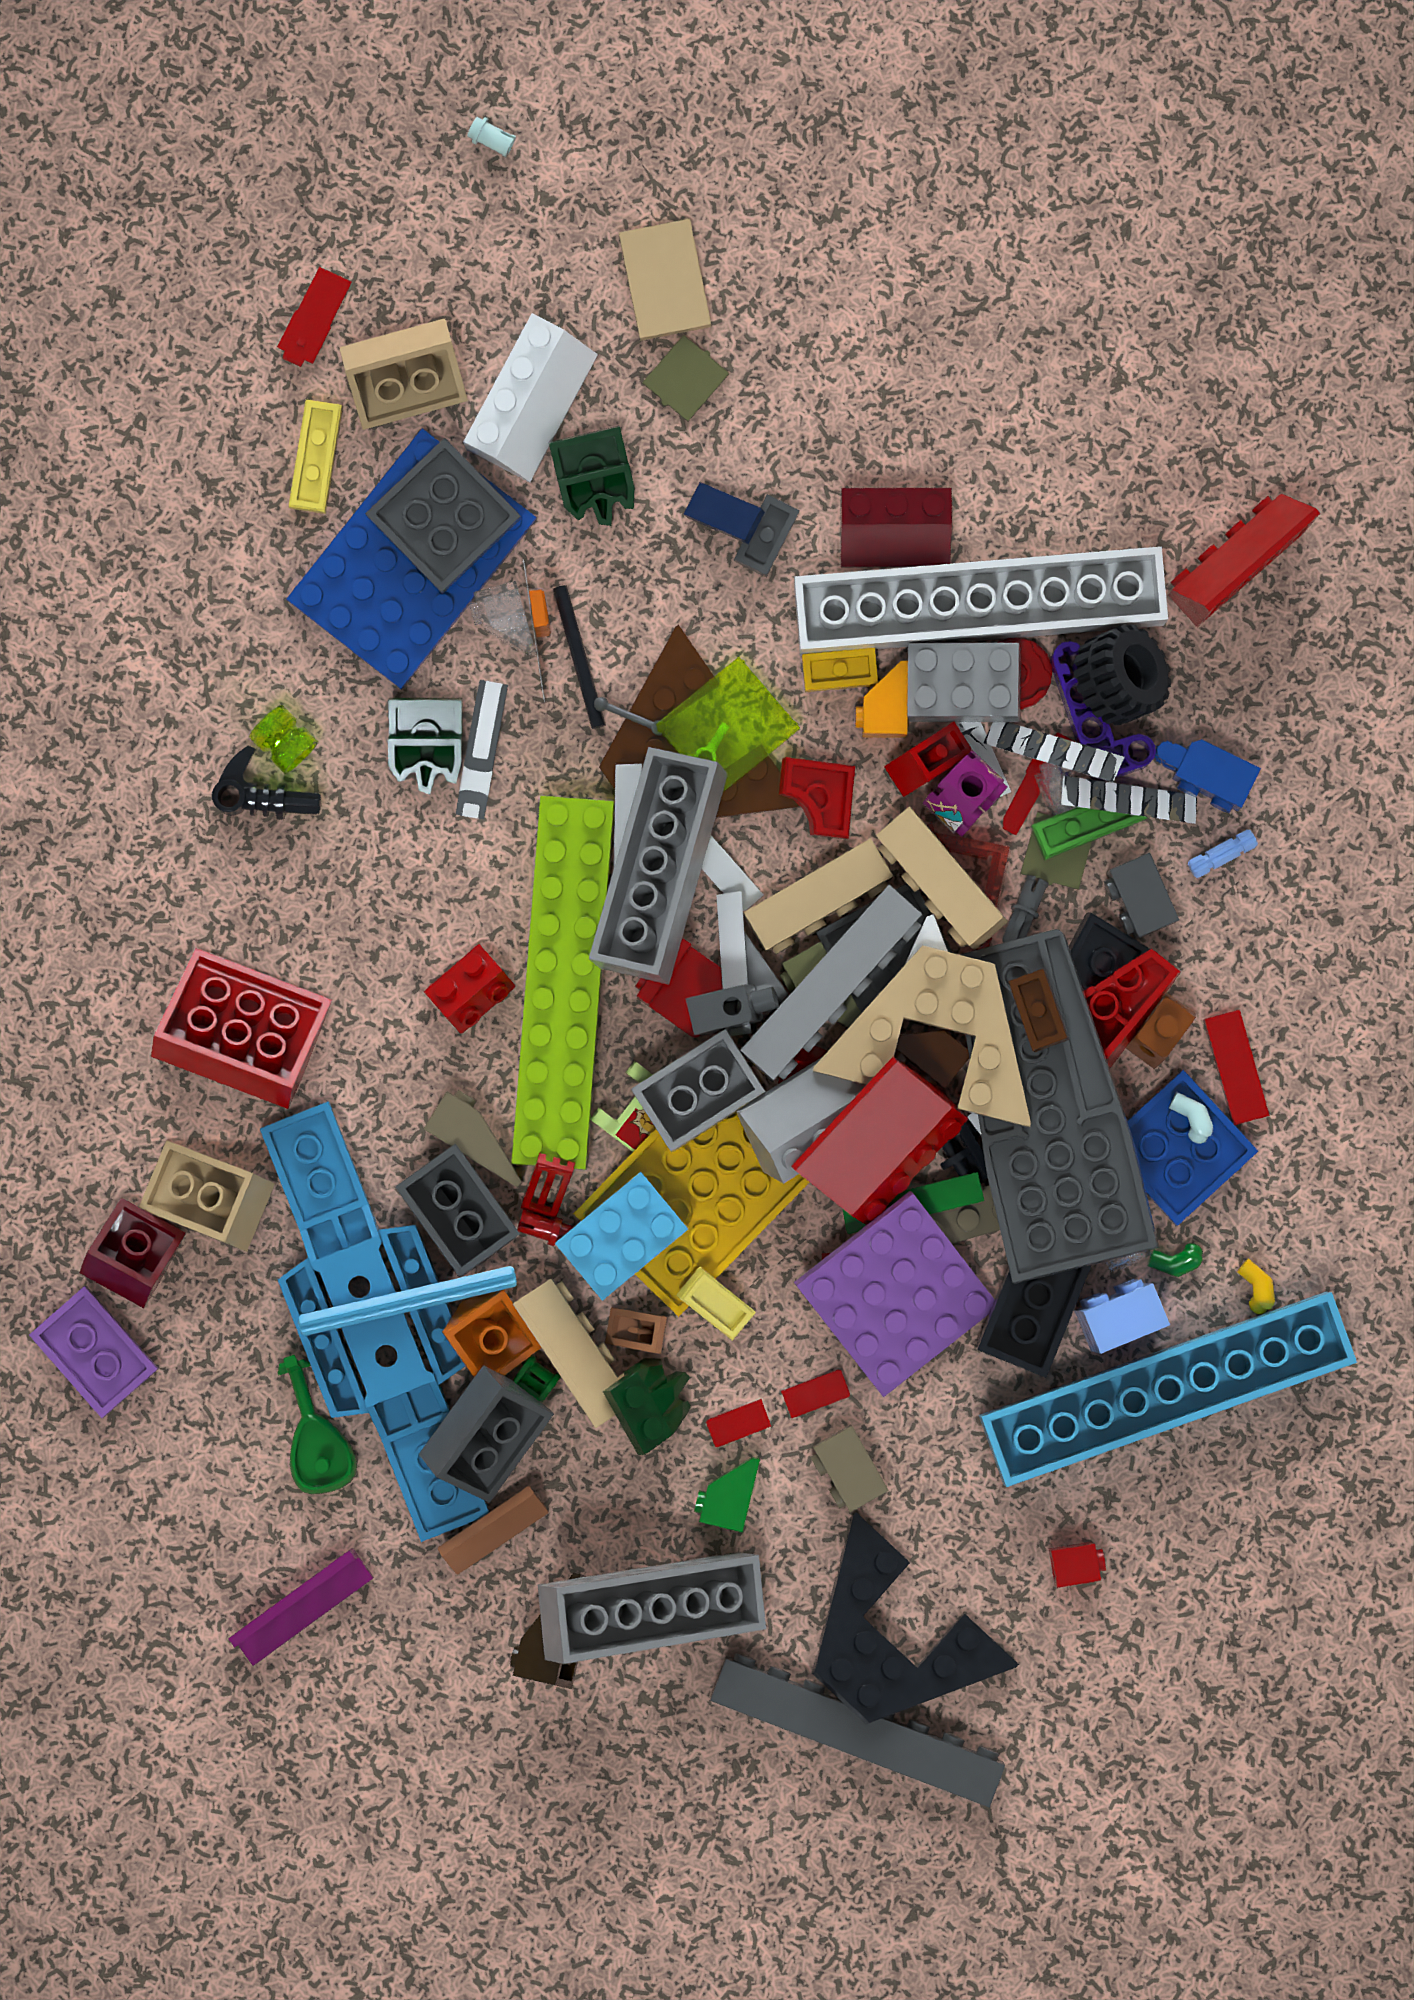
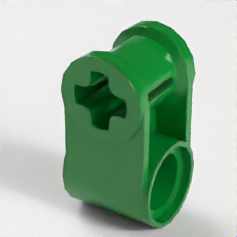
(531, 1384)

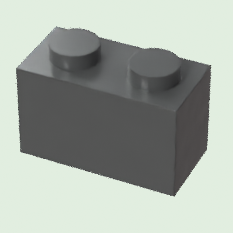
(1140, 896)

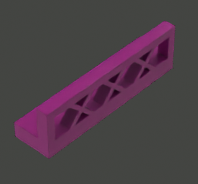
(302, 1607)

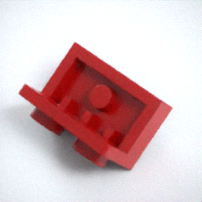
(470, 989)

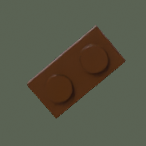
(1038, 1010)

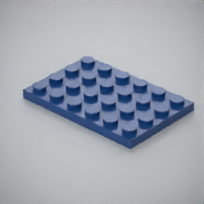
(377, 599)

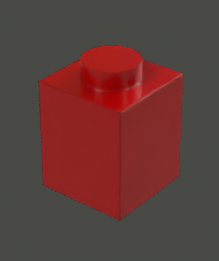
(1076, 1564)

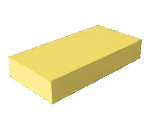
(716, 1303)

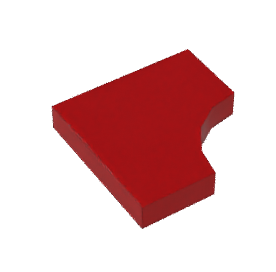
(822, 792)

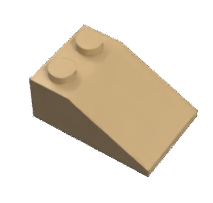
(206, 1195)

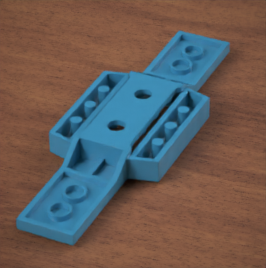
(345, 1244)

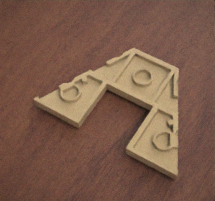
(950, 995)

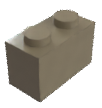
(849, 1469)

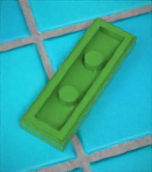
(1078, 828)

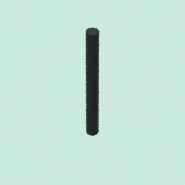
(578, 655)

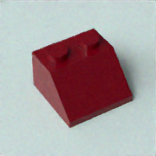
(132, 1253)

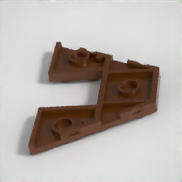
(673, 680)

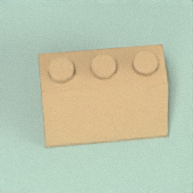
(403, 374)

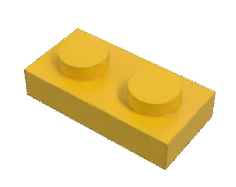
(839, 669)

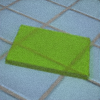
(729, 722)

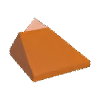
(490, 1334)

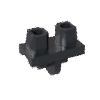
(965, 1153)

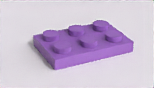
(93, 1351)

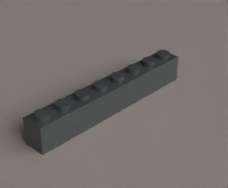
(884, 1742)

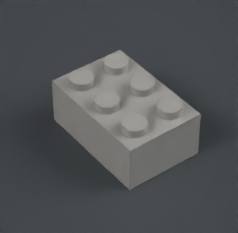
(964, 682)
(698, 1090)

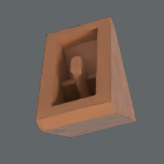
(636, 1330)

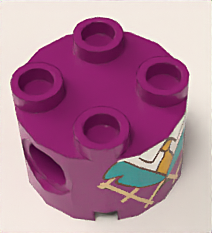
(963, 792)

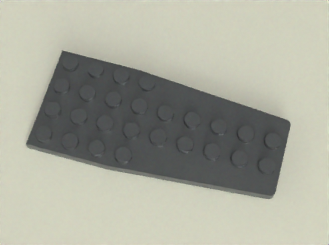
(1073, 1179)

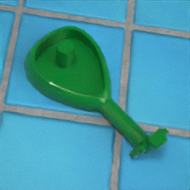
(319, 1452)

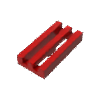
(552, 1168)

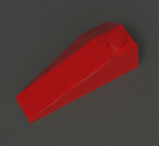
(1127, 999)

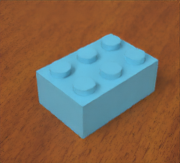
(621, 1236)

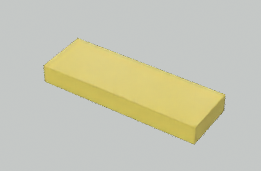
(315, 456)

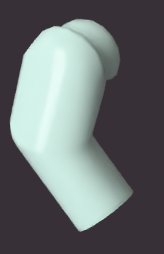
(1197, 1115)

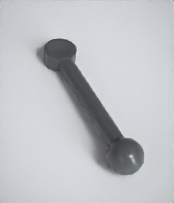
(602, 704)

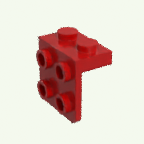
(690, 977)

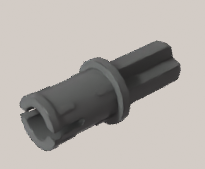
(1025, 909)

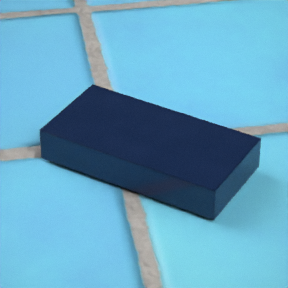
(724, 513)

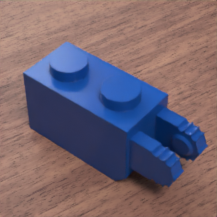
(1210, 772)

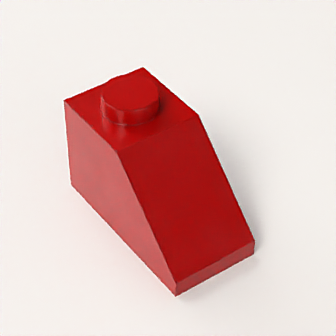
(928, 759)

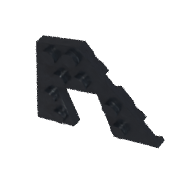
(870, 1670)

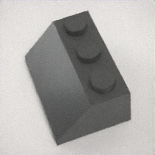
(457, 1210)
(485, 1434)

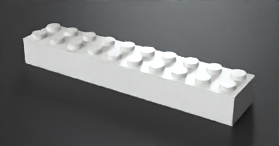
(981, 600)

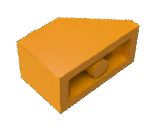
(886, 706)

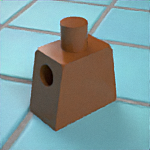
(1161, 1031)

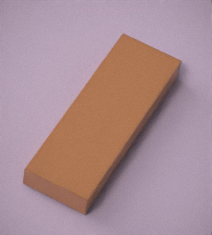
(493, 1530)

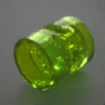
(283, 739)

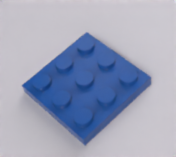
(1172, 1166)

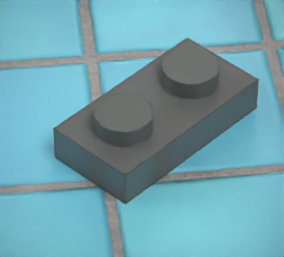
(768, 537)

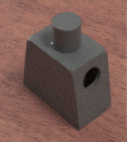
(717, 1010)

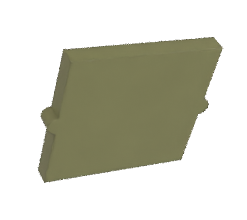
(685, 378)
(1062, 869)

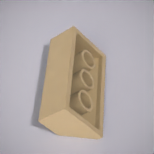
(570, 1347)

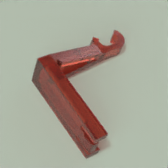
(981, 850)

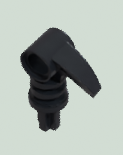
(264, 799)

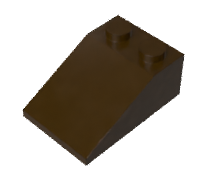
(530, 1661)

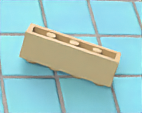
(941, 878)
(818, 896)

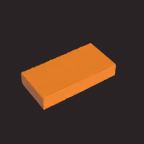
(539, 613)

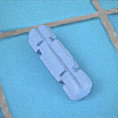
(1222, 853)

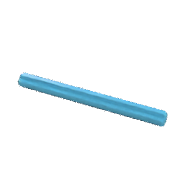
(407, 1300)

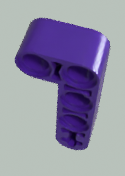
(1079, 713)

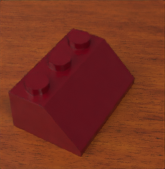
(895, 527)

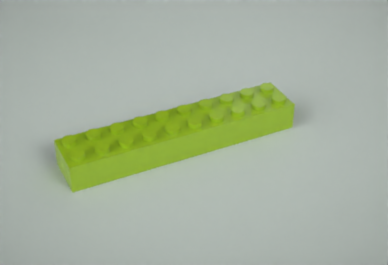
(562, 981)

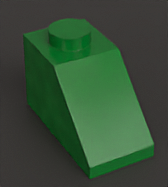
(728, 1497)

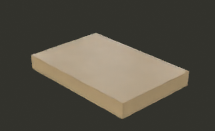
(665, 279)

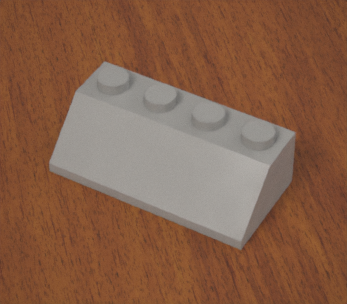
(792, 1117)

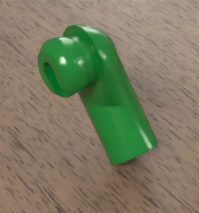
(1178, 1264)

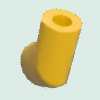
(1263, 1288)

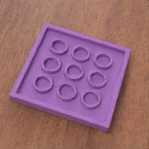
(896, 1293)

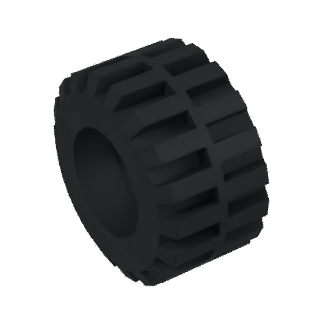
(1122, 674)

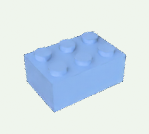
(1121, 1316)

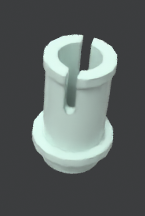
(491, 136)

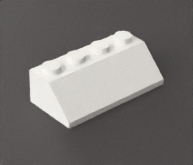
(530, 398)

